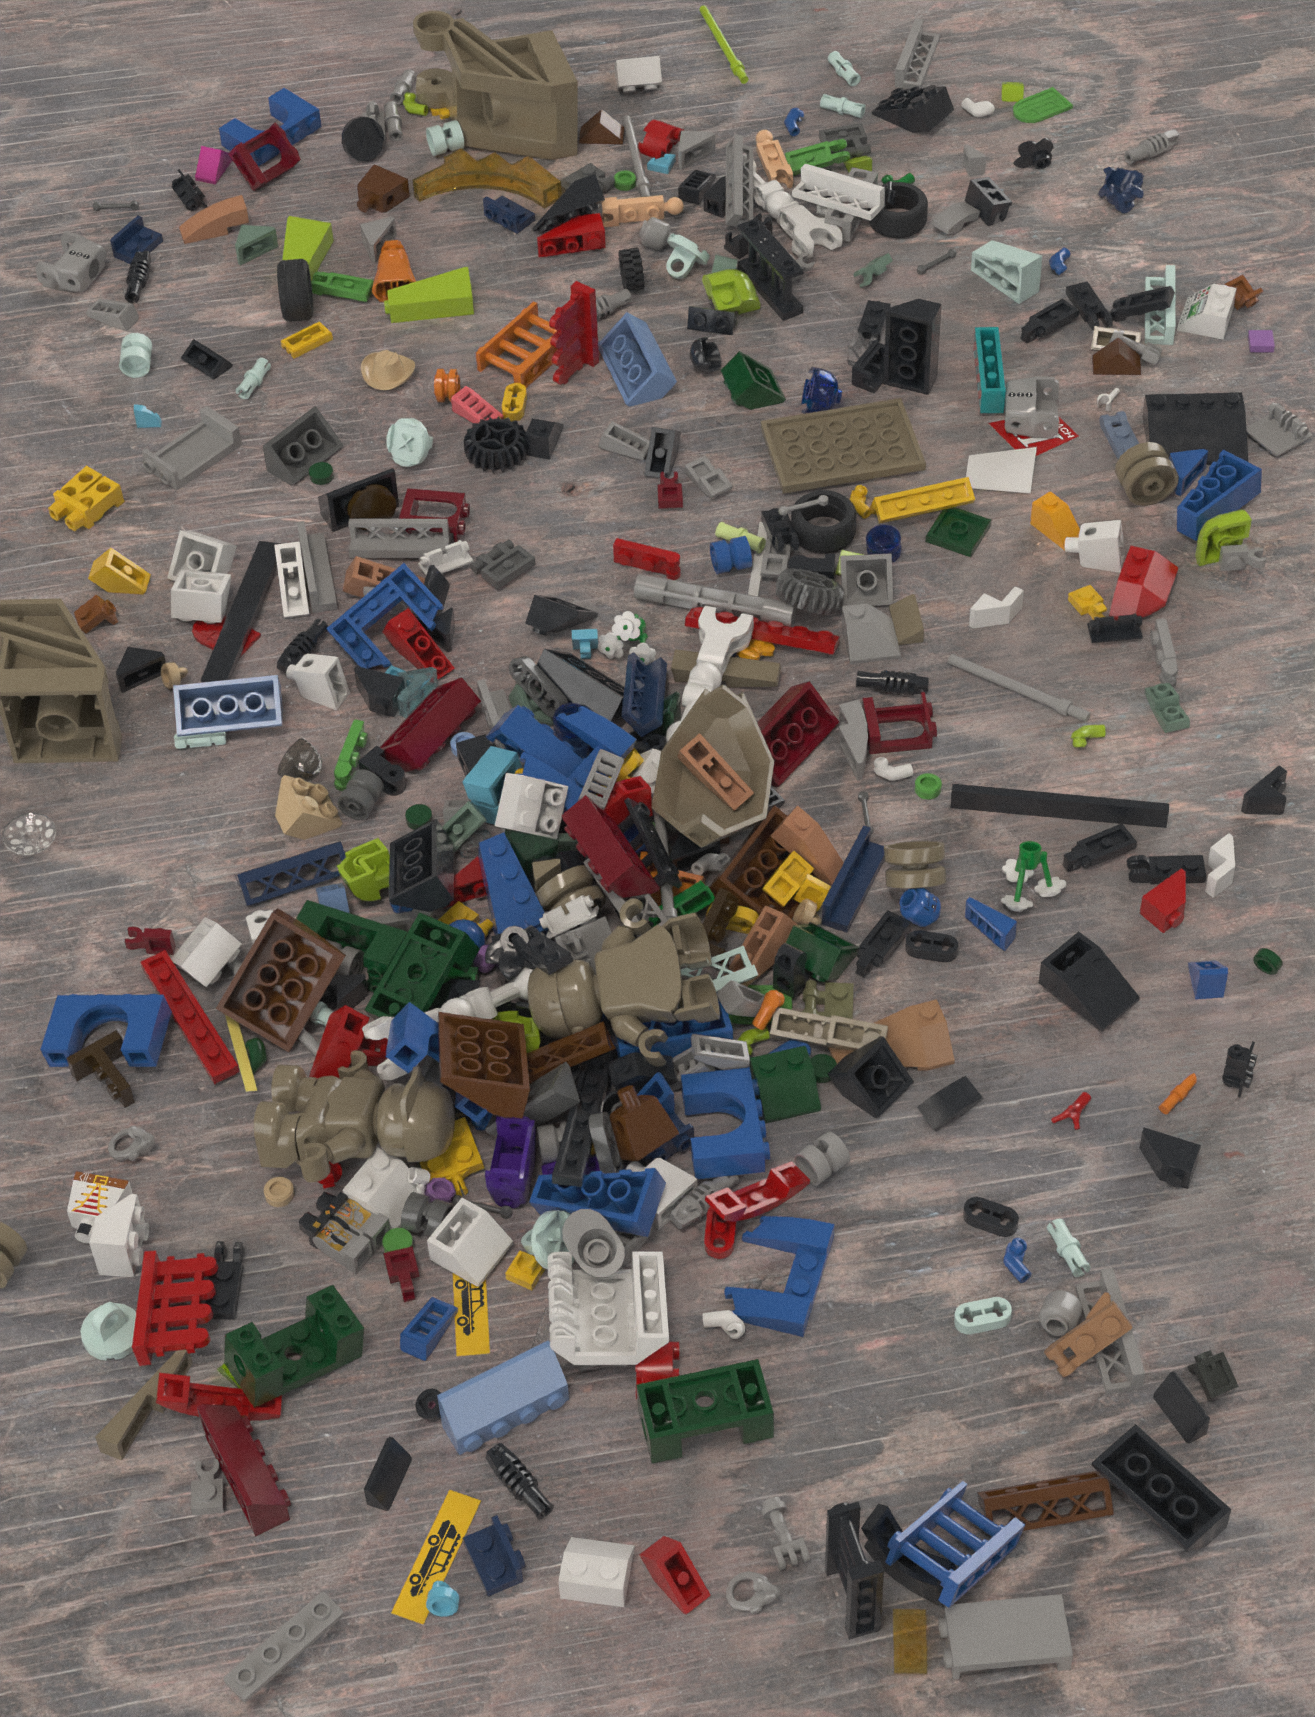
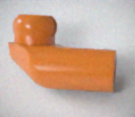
(768, 1007)

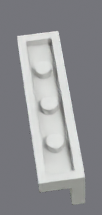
(841, 189)

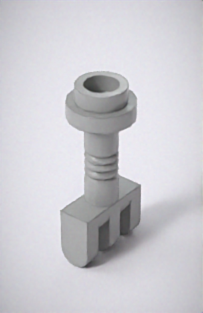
(1150, 353)
(774, 1509)

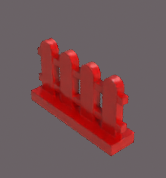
(575, 333)
(153, 1293)

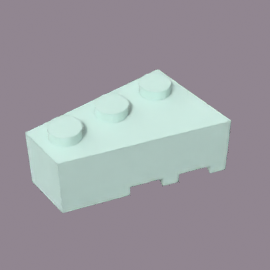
(1008, 269)

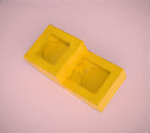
(787, 878)

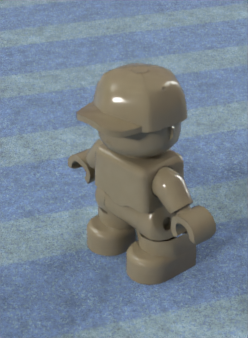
(631, 983)
(349, 1118)

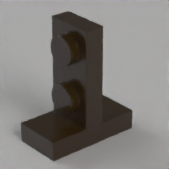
(717, 920)
(98, 1059)

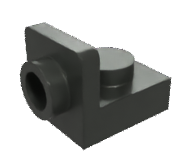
(1213, 1373)

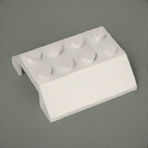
(608, 1317)

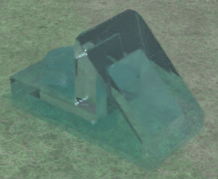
(417, 687)

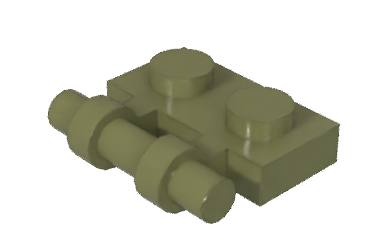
(836, 998)

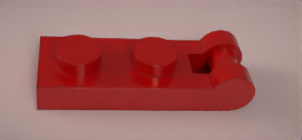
(647, 558)

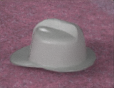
(593, 1243)

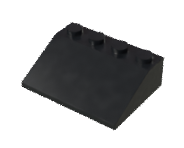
(1197, 423)

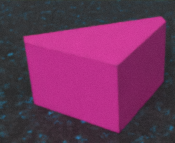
(211, 165)

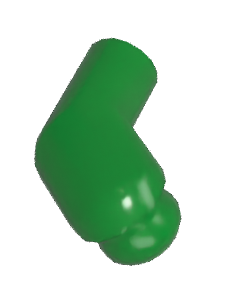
(908, 178)

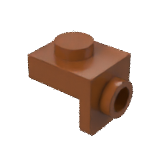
(1244, 292)
(94, 612)

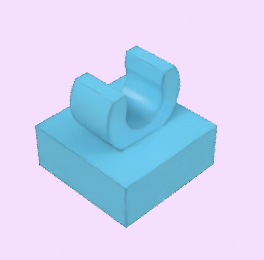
(585, 641)

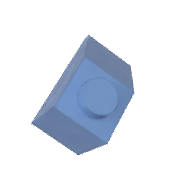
(333, 896)

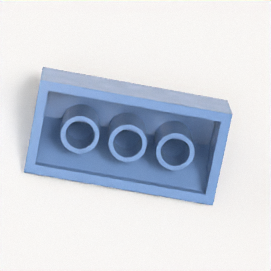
(636, 361)
(228, 705)
(503, 1398)

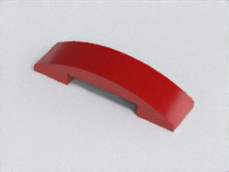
(761, 1196)
(182, 1396)

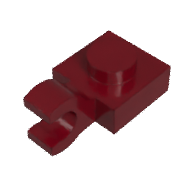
(151, 939)
(402, 1268)

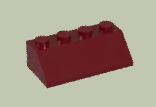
(430, 725)
(795, 728)
(608, 850)
(244, 1467)

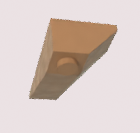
(916, 1036)

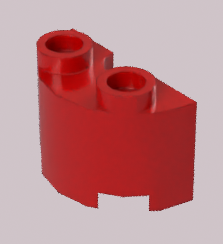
(659, 139)
(658, 1364)

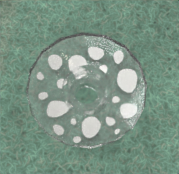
(29, 833)

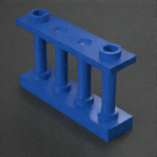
(970, 1568)

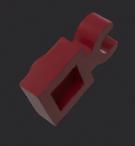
(669, 492)

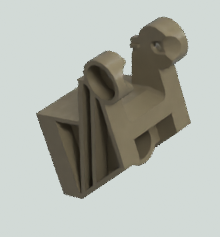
(502, 91)
(53, 687)

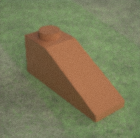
(366, 573)
(714, 772)
(805, 836)
(764, 940)

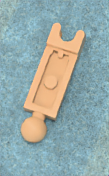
(773, 159)
(638, 209)

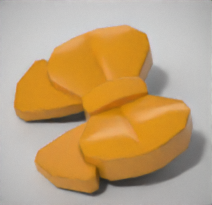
(756, 649)

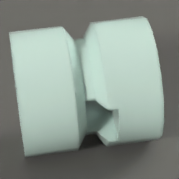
(437, 138)
(135, 355)

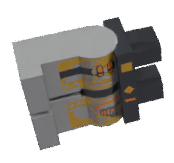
(344, 1230)

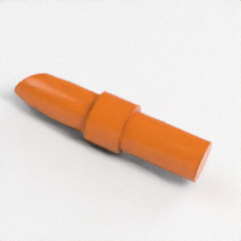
(1178, 1094)

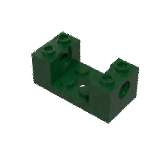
(375, 939)
(429, 946)
(324, 1339)
(671, 1411)

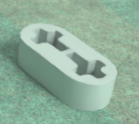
(982, 1315)

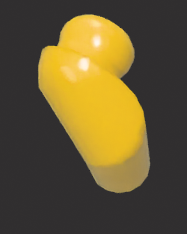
(858, 499)

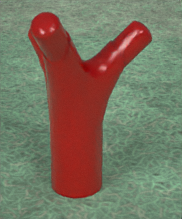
(1074, 1110)

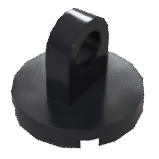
(362, 138)

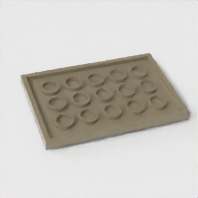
(842, 445)

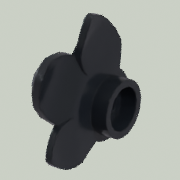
(1034, 154)
(504, 953)

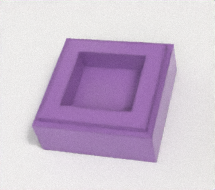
(1261, 341)

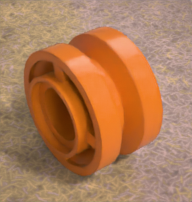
(446, 384)

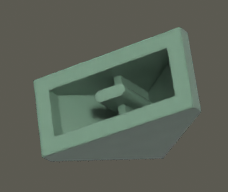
(254, 242)

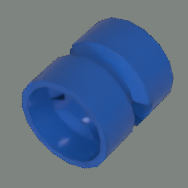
(731, 554)

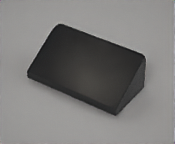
(205, 360)
(437, 585)
(1182, 1408)
(387, 1475)

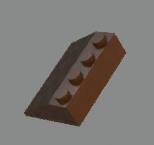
(754, 865)
(281, 980)
(485, 1062)

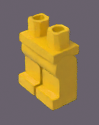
(85, 499)

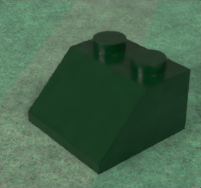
(751, 383)
(826, 952)
(785, 1084)

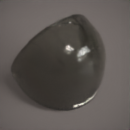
(301, 761)

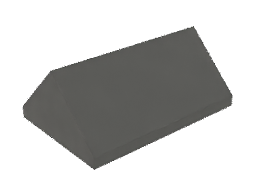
(300, 446)
(547, 1097)

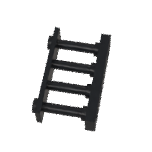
(767, 280)
(648, 835)
(859, 1577)

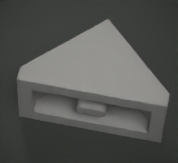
(695, 147)
(375, 234)

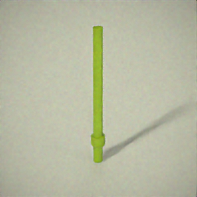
(736, 65)

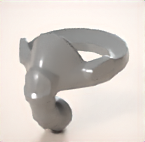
(142, 1144)
(764, 1592)

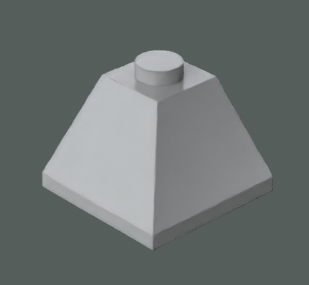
(867, 579)
(868, 634)

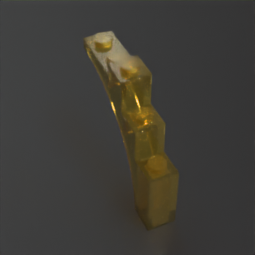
(491, 172)

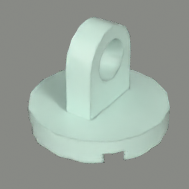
(686, 252)
(408, 442)
(546, 1236)
(109, 1331)

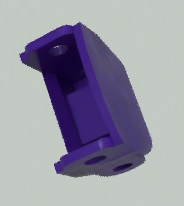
(512, 1166)

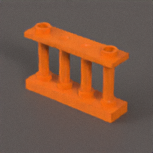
(534, 363)

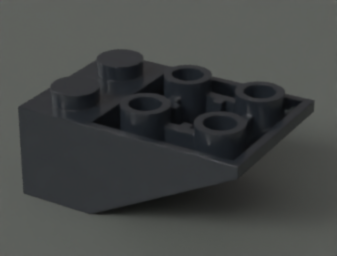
(915, 108)
(579, 199)
(1087, 981)

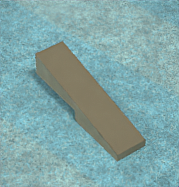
(738, 673)
(824, 1031)
(125, 1425)

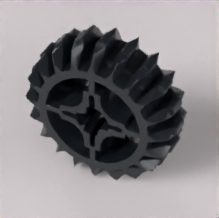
(495, 444)

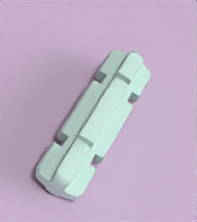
(200, 740)

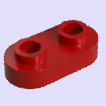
(719, 1233)

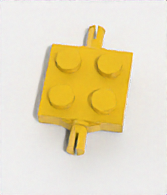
(458, 1161)

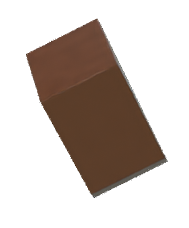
(601, 130)
(1116, 359)

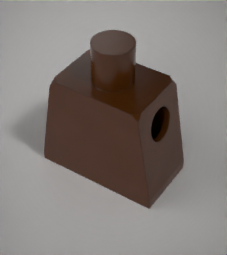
(381, 190)
(640, 1124)

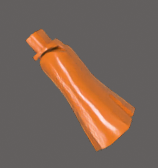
(392, 269)

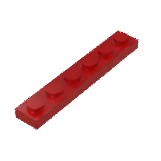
(776, 632)
(190, 1017)

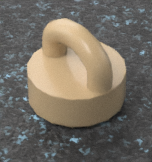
(172, 675)
(806, 913)

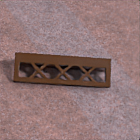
(571, 1049)
(1047, 1490)

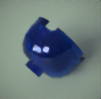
(820, 391)

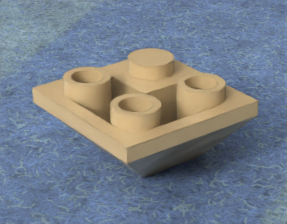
(305, 809)

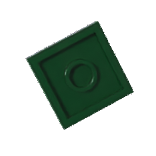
(958, 531)

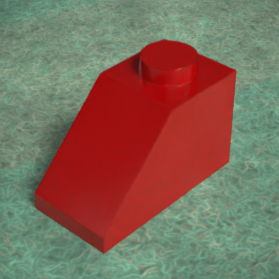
(1166, 902)
(675, 1573)

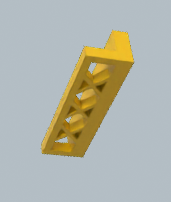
(923, 500)

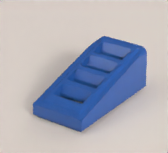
(991, 923)
(422, 1345)

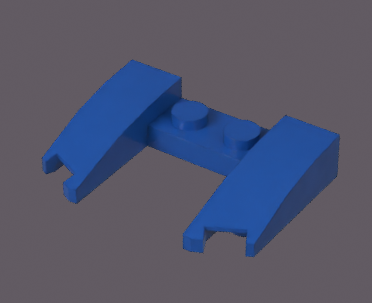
(397, 587)
(597, 733)
(787, 1310)

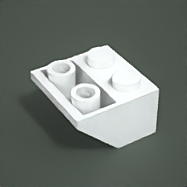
(531, 805)
(119, 1238)
(468, 1242)

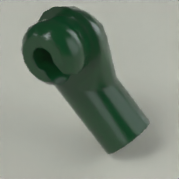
(257, 1053)

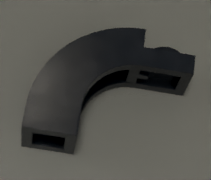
(879, 1530)

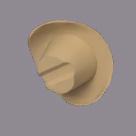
(386, 369)

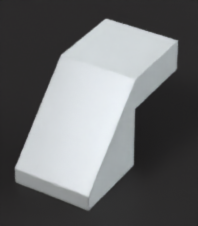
(992, 612)
(1223, 862)

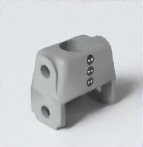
(77, 266)
(1030, 408)

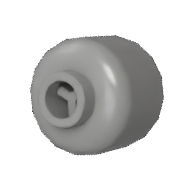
(655, 233)
(1060, 1312)

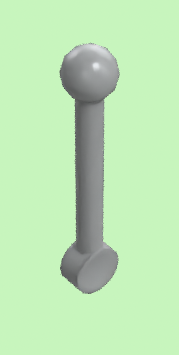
(822, 500)

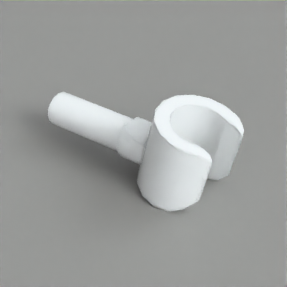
(1107, 399)
(420, 1177)

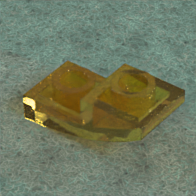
(909, 1641)

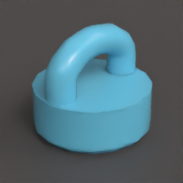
(442, 1599)

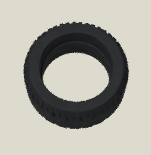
(902, 223)
(295, 290)
(827, 538)

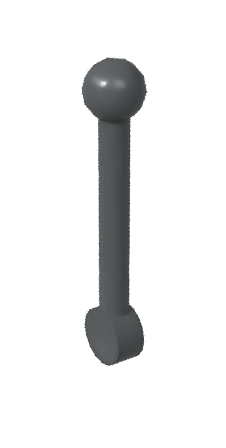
(134, 205)
(921, 269)
(863, 798)
(505, 1211)

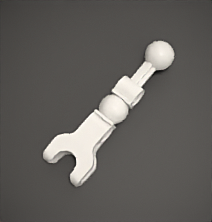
(793, 218)
(718, 645)
(476, 1003)

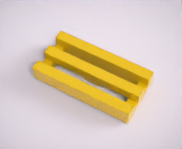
(306, 340)

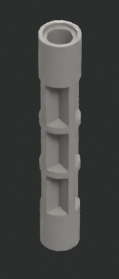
(693, 596)

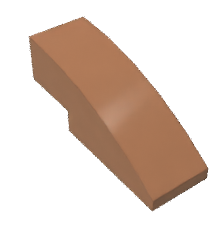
(214, 220)

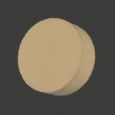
(279, 1192)

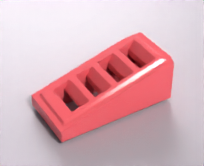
(465, 399)

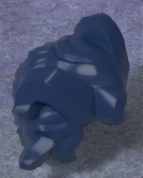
(1122, 188)

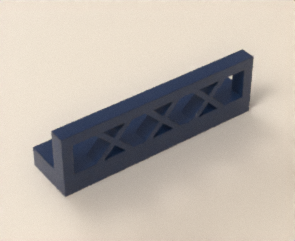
(644, 694)
(286, 864)
(852, 882)

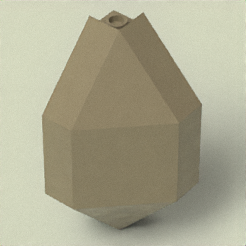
(735, 735)

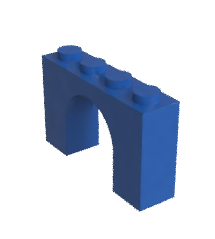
(298, 118)
(78, 1015)
(411, 1039)
(736, 1151)

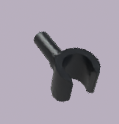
(889, 193)

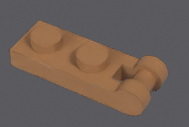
(1088, 1338)

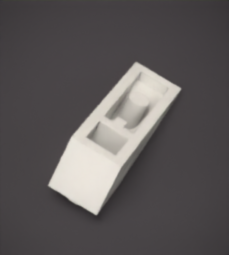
(292, 579)

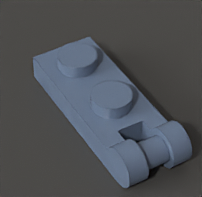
(1120, 437)

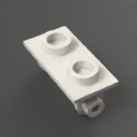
(455, 557)
(579, 914)

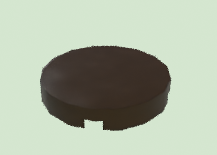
(372, 503)

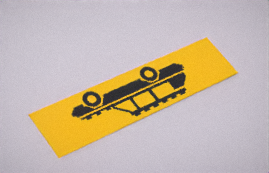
(472, 1318)
(436, 1555)

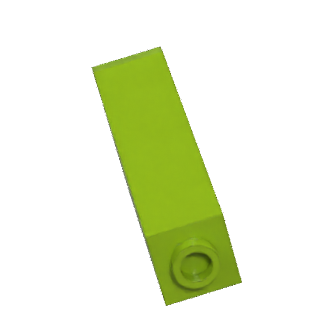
(307, 241)
(432, 298)

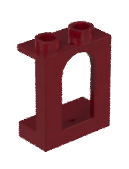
(247, 166)
(456, 522)
(919, 713)

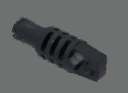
(137, 275)
(301, 645)
(893, 682)
(518, 1479)

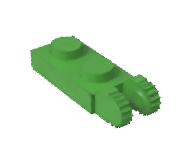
(818, 155)
(342, 286)
(350, 754)

